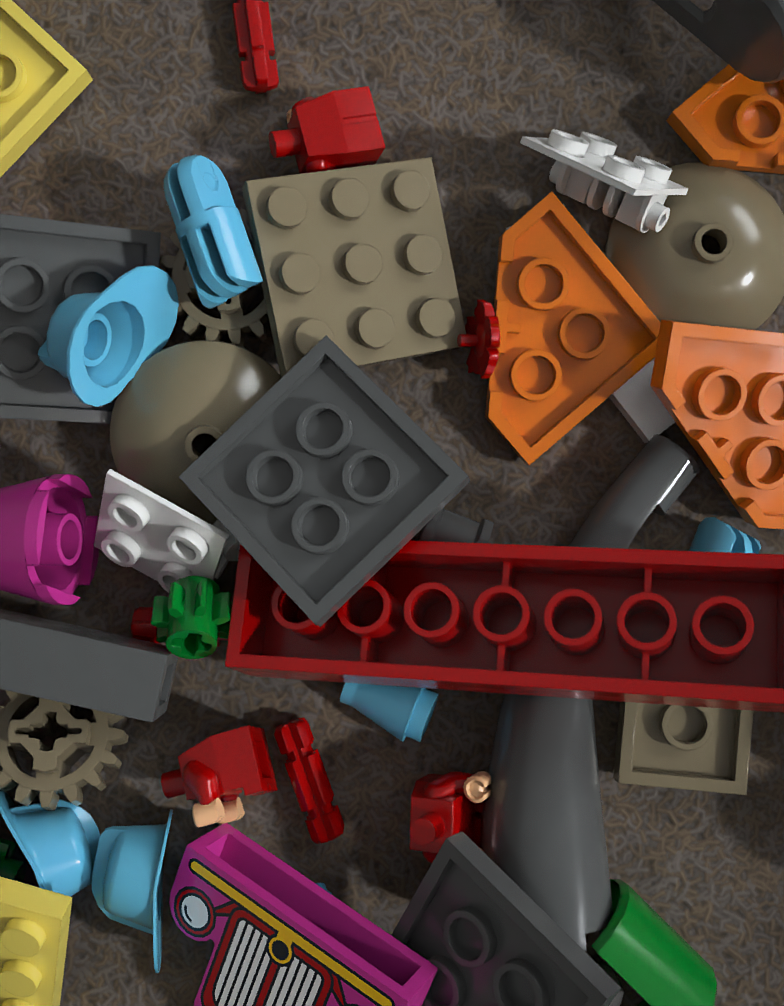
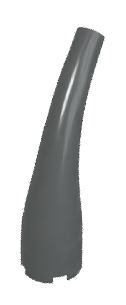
(543, 761)

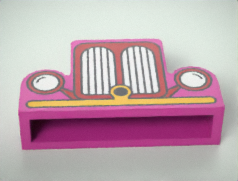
(284, 935)

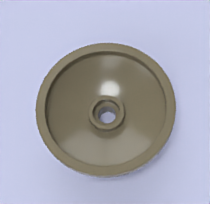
(684, 280)
(174, 399)

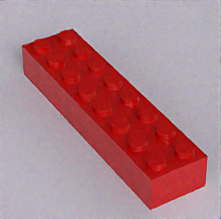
(535, 625)

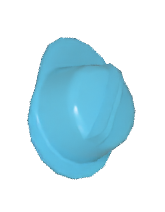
(108, 334)
(56, 843)
(130, 878)

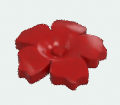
(483, 337)

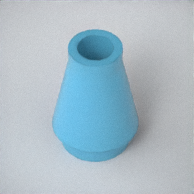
(394, 708)

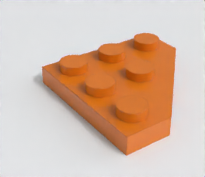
(734, 123)
(565, 330)
(730, 405)

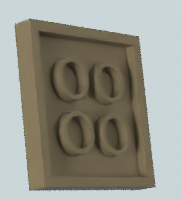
(355, 261)

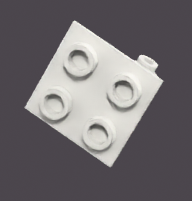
(598, 178)
(156, 535)

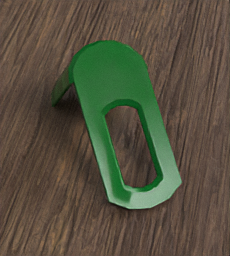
(653, 954)

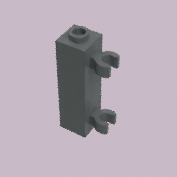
(84, 666)

